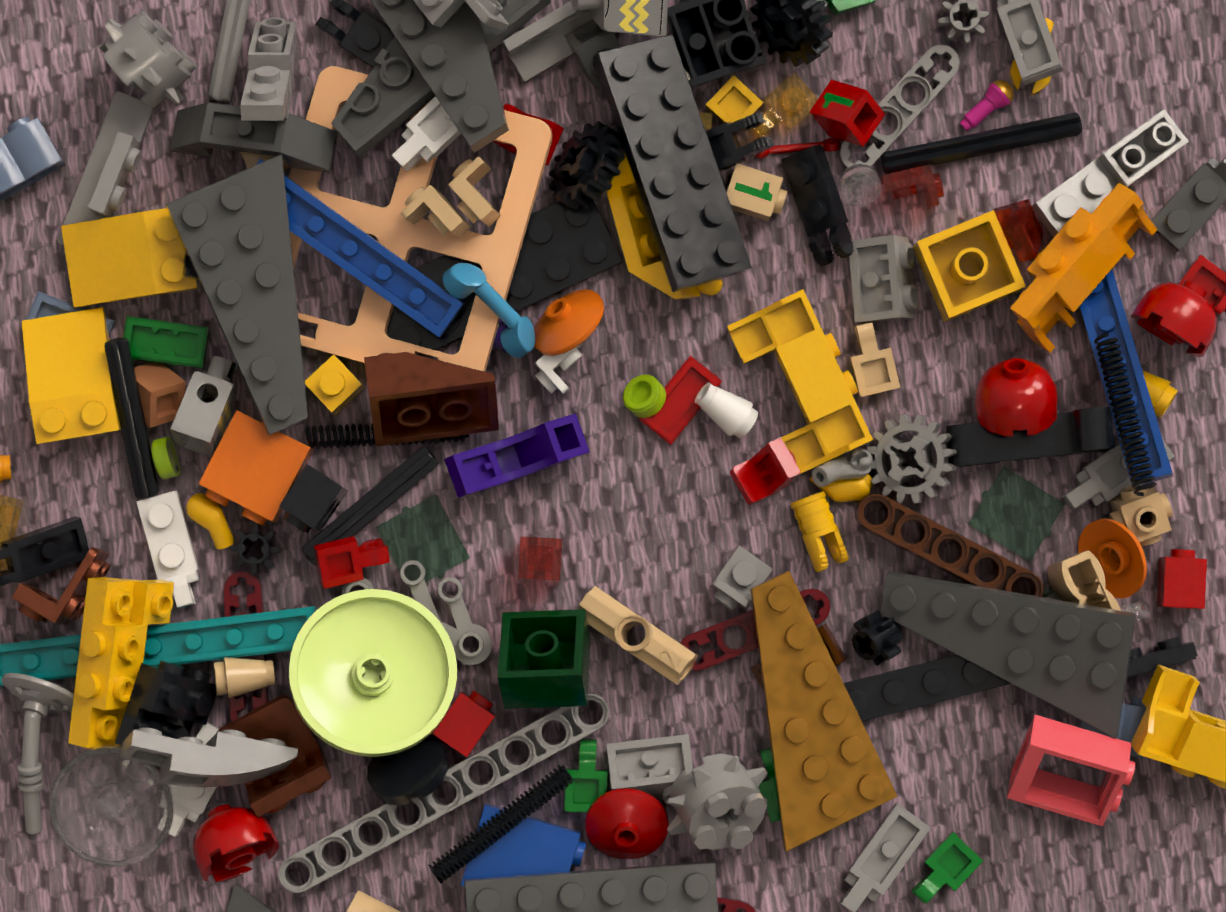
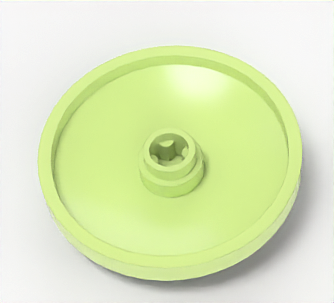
(372, 672)

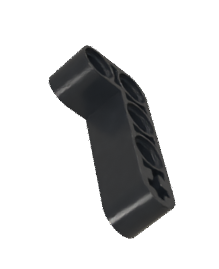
(1068, 435)

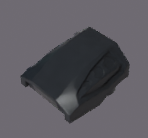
(709, 36)

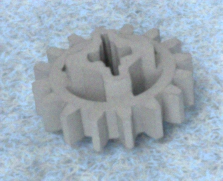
(922, 444)

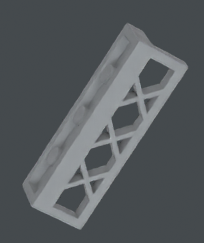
(543, 42)

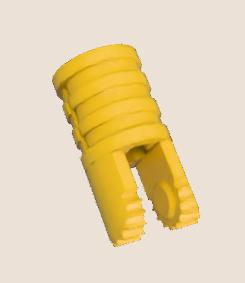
(815, 521)

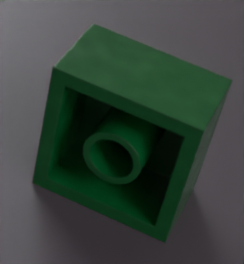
(544, 659)

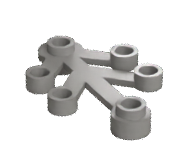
(459, 611)

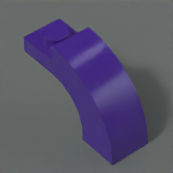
(517, 456)

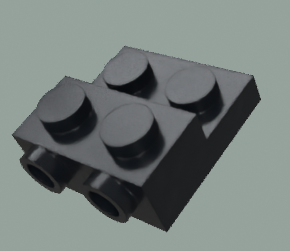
(168, 700)

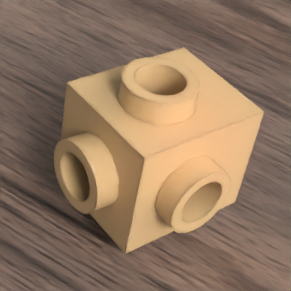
(1129, 507)

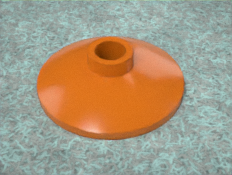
(568, 322)
(1118, 554)

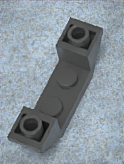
(220, 127)

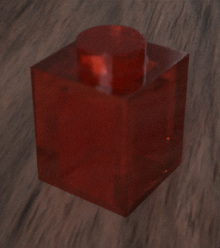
(540, 558)

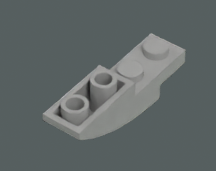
(270, 71)
(1120, 164)
(223, 761)

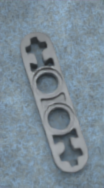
(901, 111)

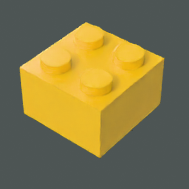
(968, 266)

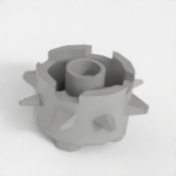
(146, 59)
(718, 803)

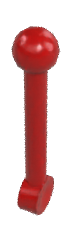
(829, 145)

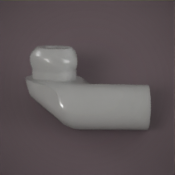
(843, 467)

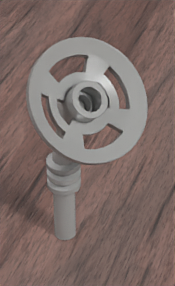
(38, 700)

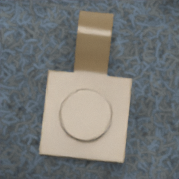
(874, 368)

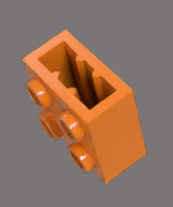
(254, 468)

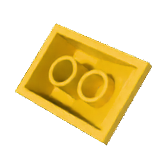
(124, 258)
(69, 375)

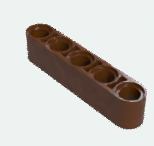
(932, 535)

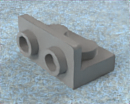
(883, 279)
(649, 764)

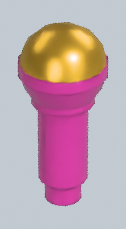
(997, 96)

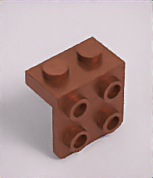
(44, 607)
(304, 774)

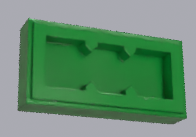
(167, 342)

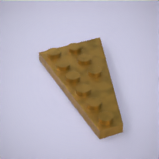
(815, 734)

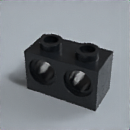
(312, 500)

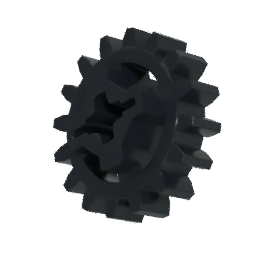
(793, 28)
(586, 165)

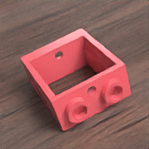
(1062, 793)

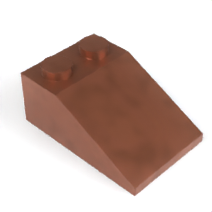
(427, 398)

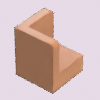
(159, 392)

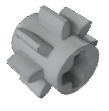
(955, 27)

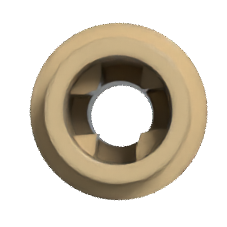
(242, 676)

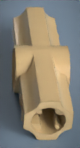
(656, 649)

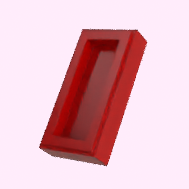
(680, 400)

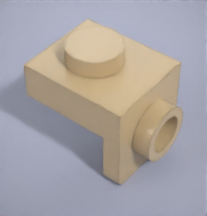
(473, 203)

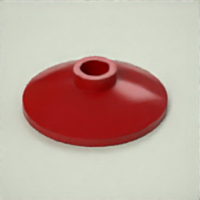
(629, 811)

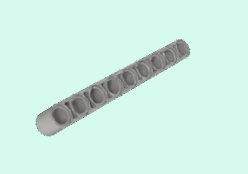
(429, 806)

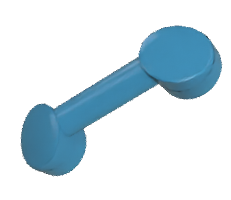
(465, 279)

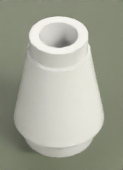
(727, 410)

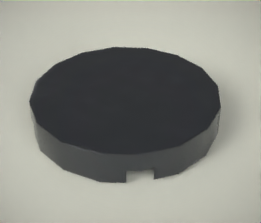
(408, 773)

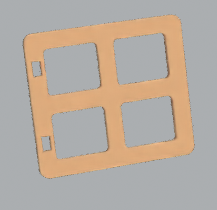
(494, 252)

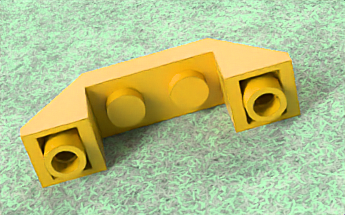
(636, 235)

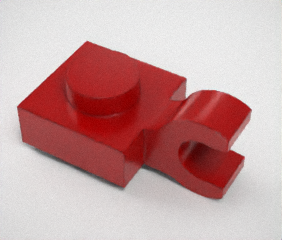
(343, 560)

